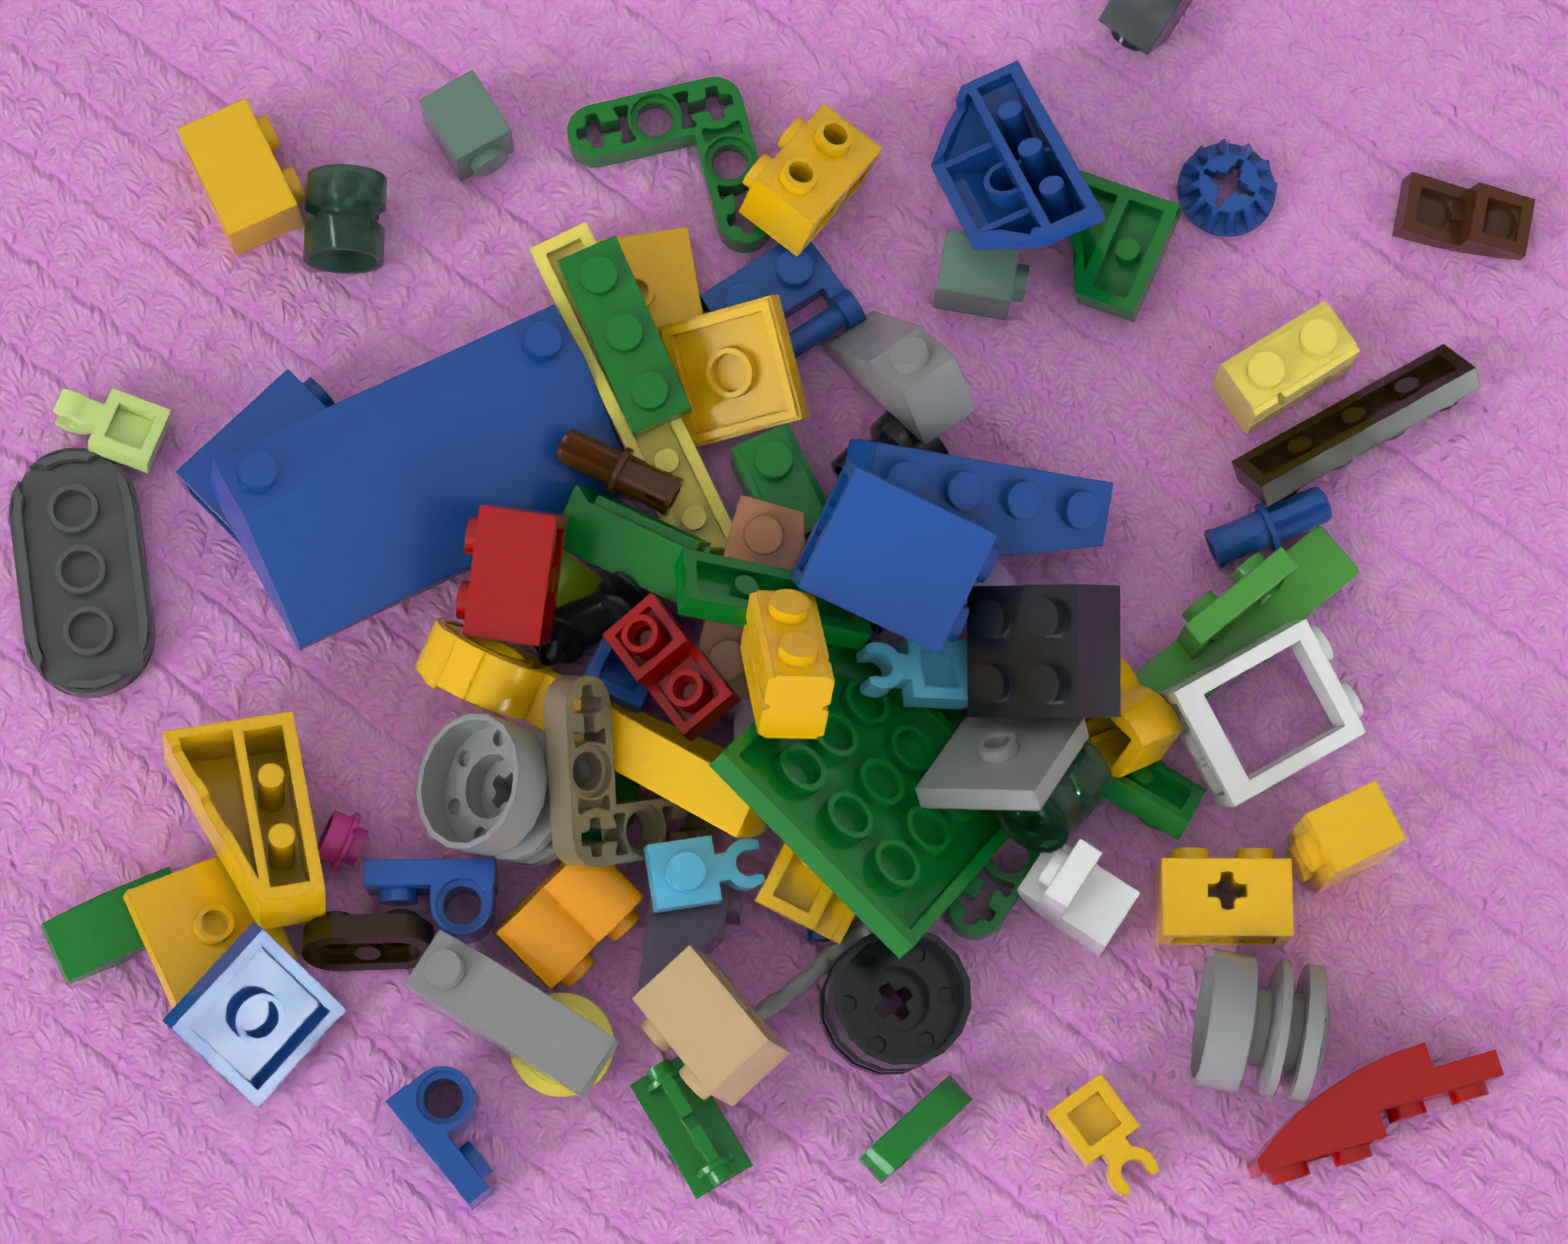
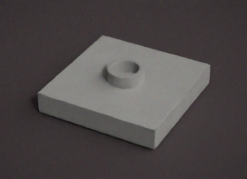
(1002, 763)

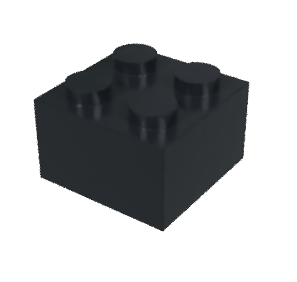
(1044, 651)

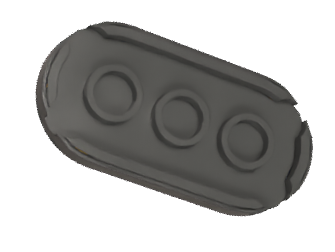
(82, 573)

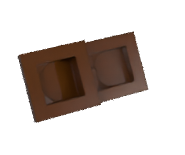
(1463, 219)

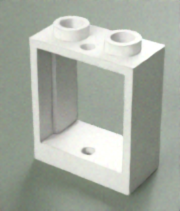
(1207, 740)

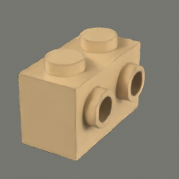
(708, 1027)

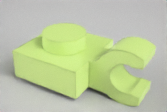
(120, 430)

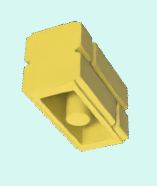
(1285, 367)

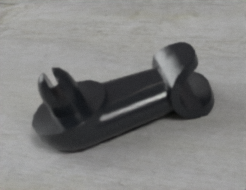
(584, 620)

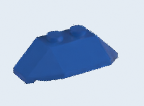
(1010, 168)

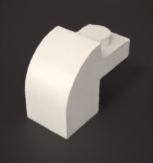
(1078, 895)

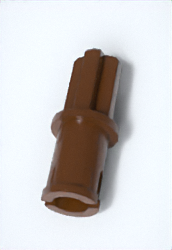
(620, 471)

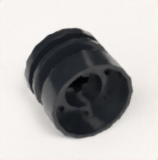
(932, 1013)

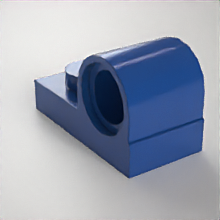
(402, 880)
(461, 1166)

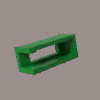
(627, 540)

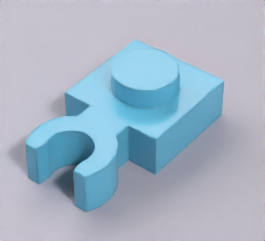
(922, 674)
(690, 873)

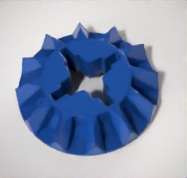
(1240, 212)

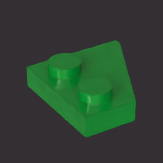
(1122, 253)

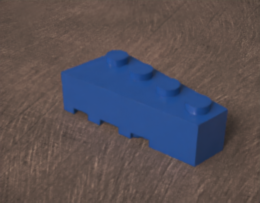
(1022, 505)

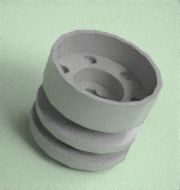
(489, 789)
(1259, 1026)

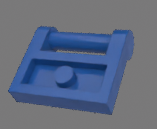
(798, 283)

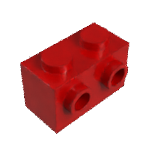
(512, 574)

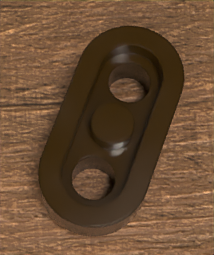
(366, 940)

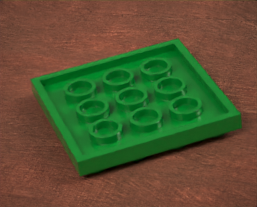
(855, 809)

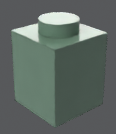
(467, 127)
(978, 279)

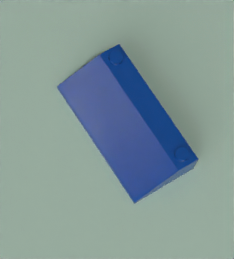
(381, 486)

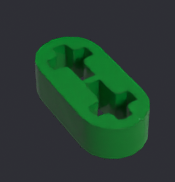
(915, 1129)

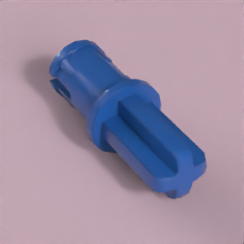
(1268, 526)

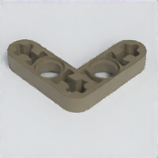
(595, 804)

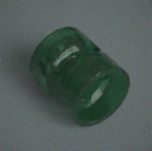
(345, 214)
(1067, 807)

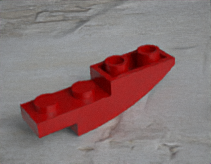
(1348, 1116)

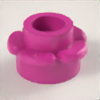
(342, 840)

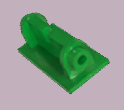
(690, 1128)

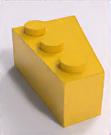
(256, 811)

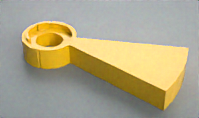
(644, 746)

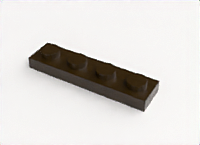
(1356, 425)

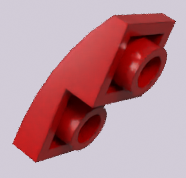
(671, 667)

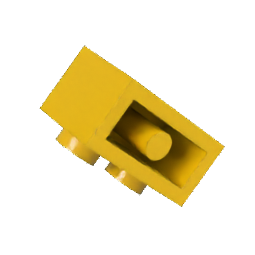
(808, 179)

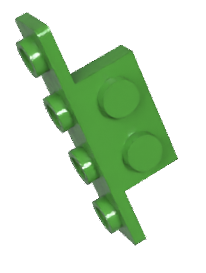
(1265, 596)

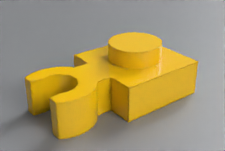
(1096, 1125)

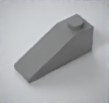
(905, 373)
(510, 1013)

